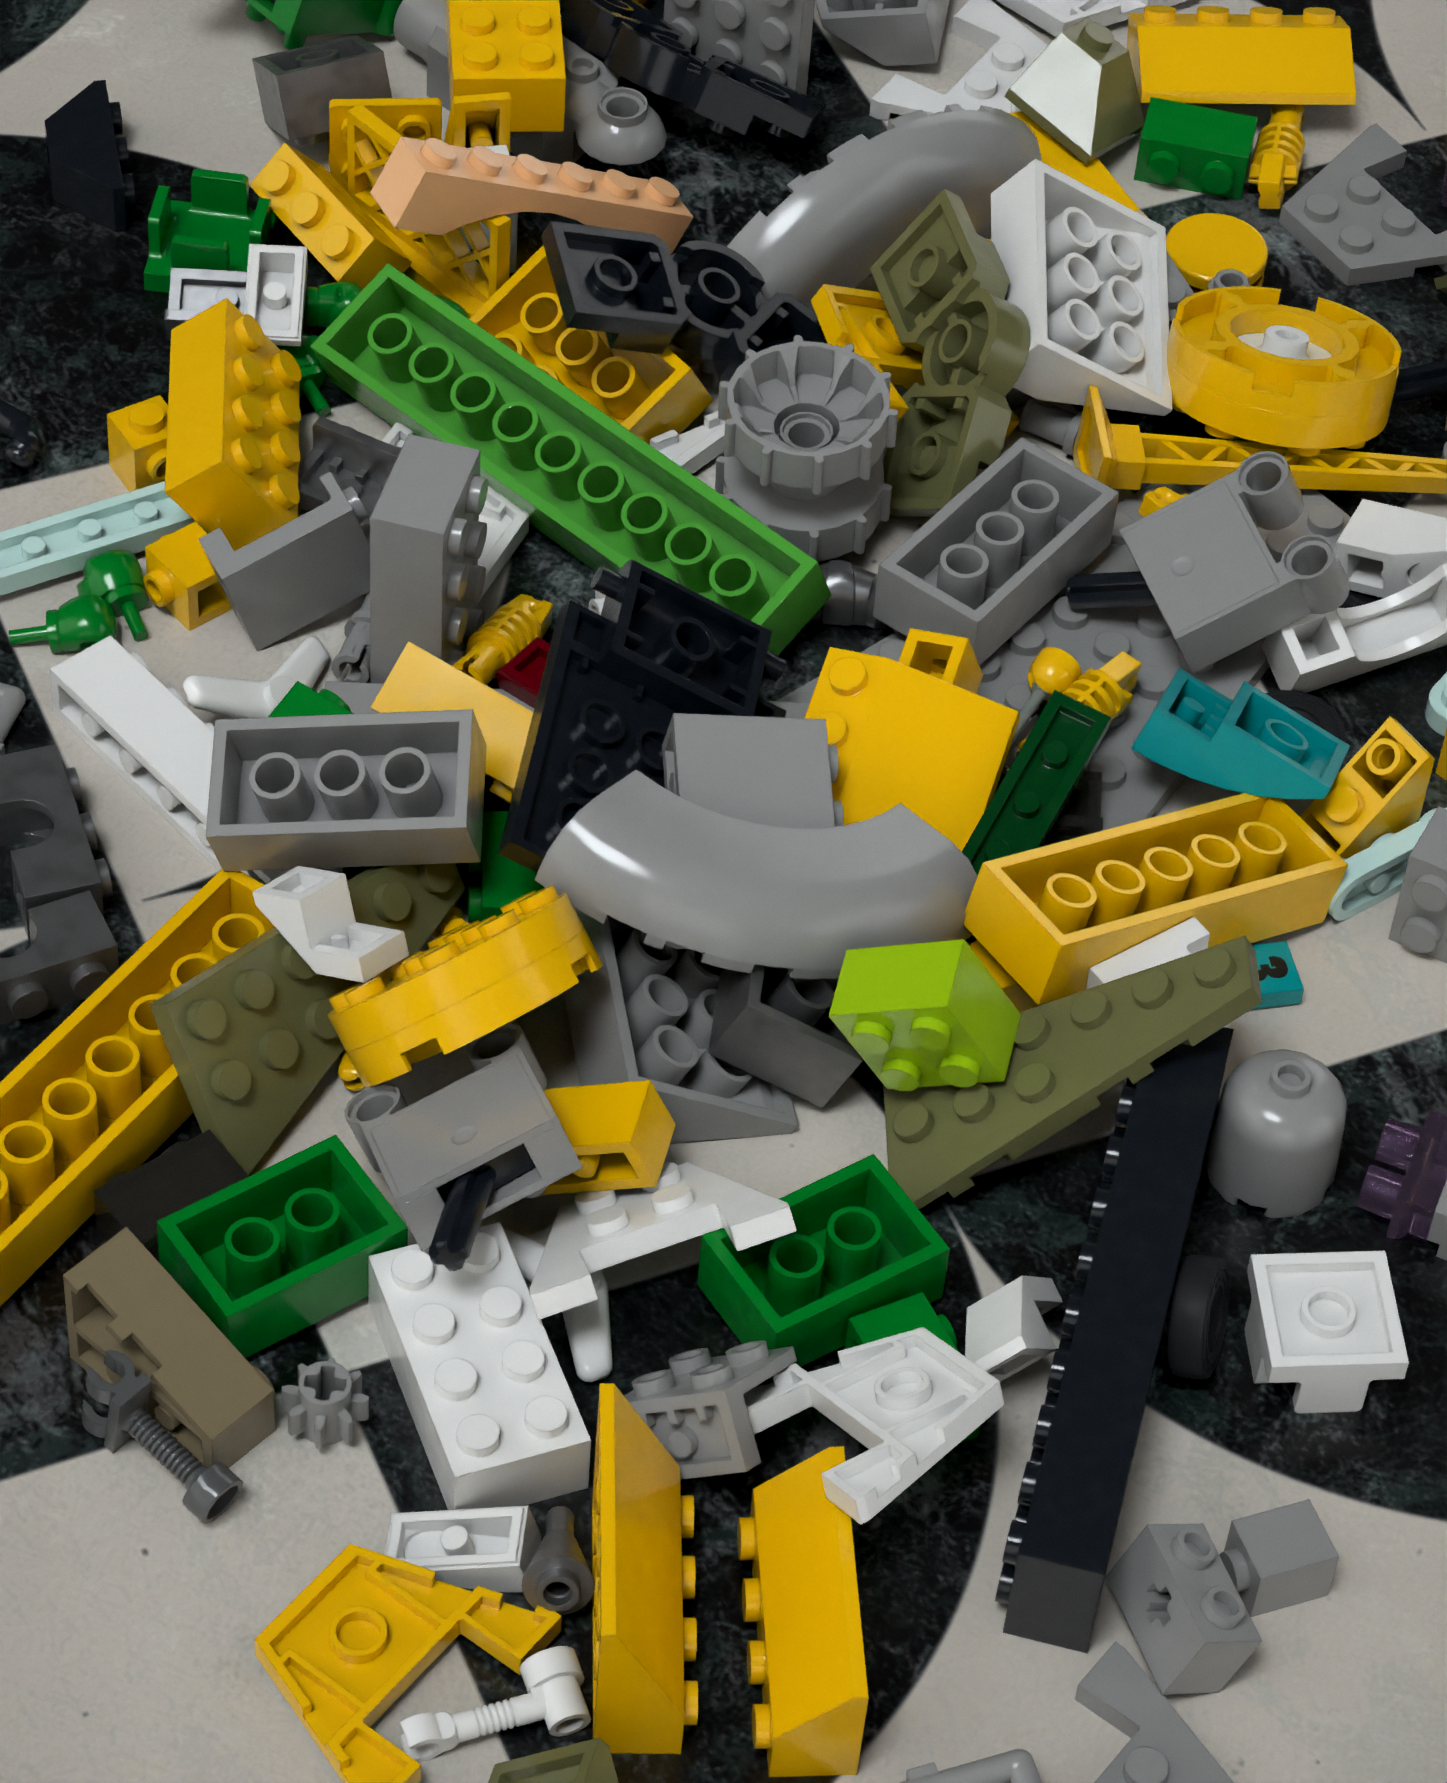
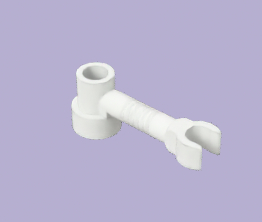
(552, 1695)

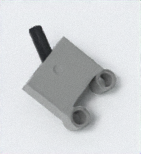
(1214, 570)
(465, 1144)

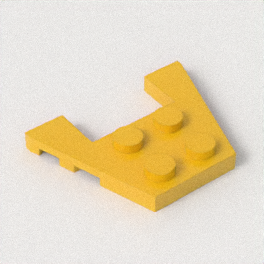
(863, 320)
(367, 1636)

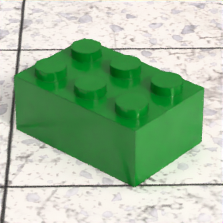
(281, 1245)
(851, 1253)

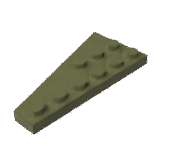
(256, 1024)
(1060, 1065)

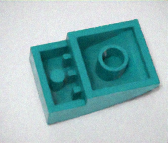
(1241, 742)

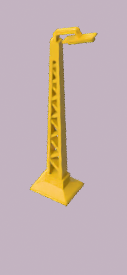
(1127, 458)

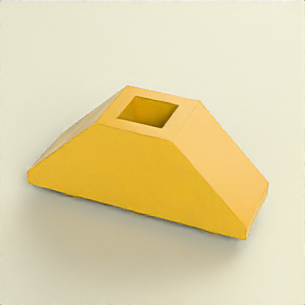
(1374, 792)

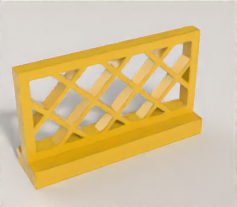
(439, 261)

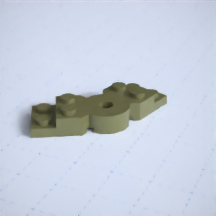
(949, 304)

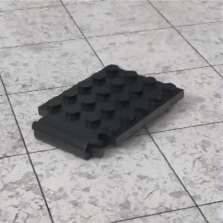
(615, 690)

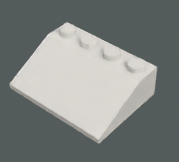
(1089, 288)

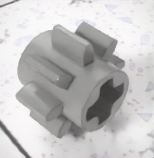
(325, 1403)

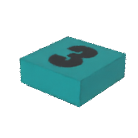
(1277, 975)

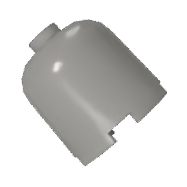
(1277, 1133)

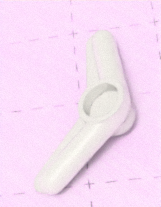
(258, 698)
(585, 1325)

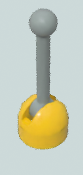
(1048, 672)

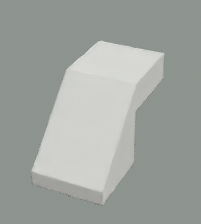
(319, 922)
(1007, 1326)

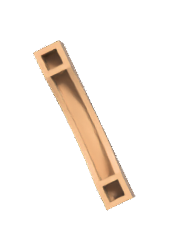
(446, 186)

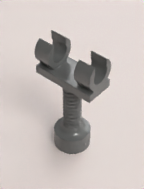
(208, 1488)

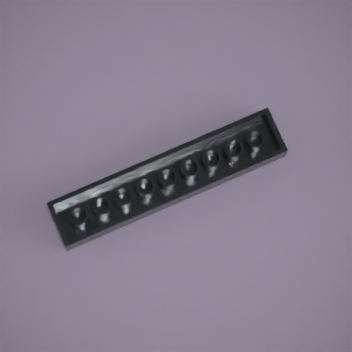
(1109, 1348)

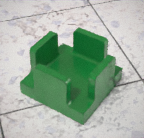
(208, 231)

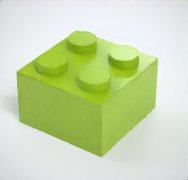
(925, 1015)

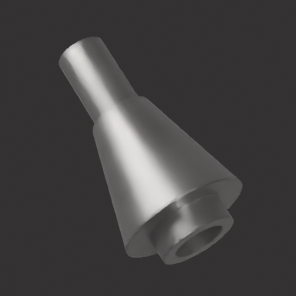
(558, 1571)

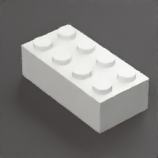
(479, 1375)

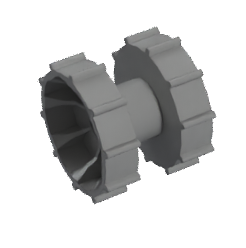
(808, 444)

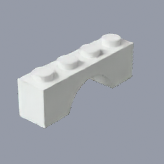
(1360, 638)

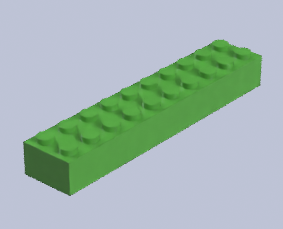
(561, 457)

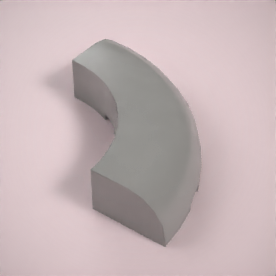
(875, 189)
(755, 888)

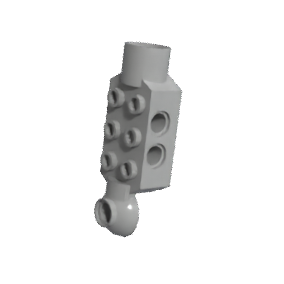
(599, 114)

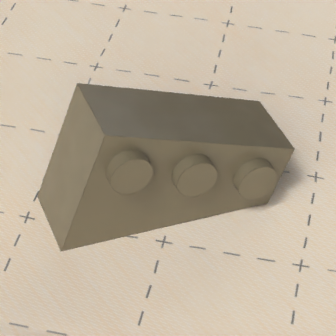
(199, 1379)

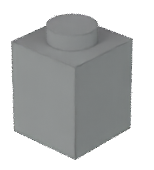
(1280, 1557)

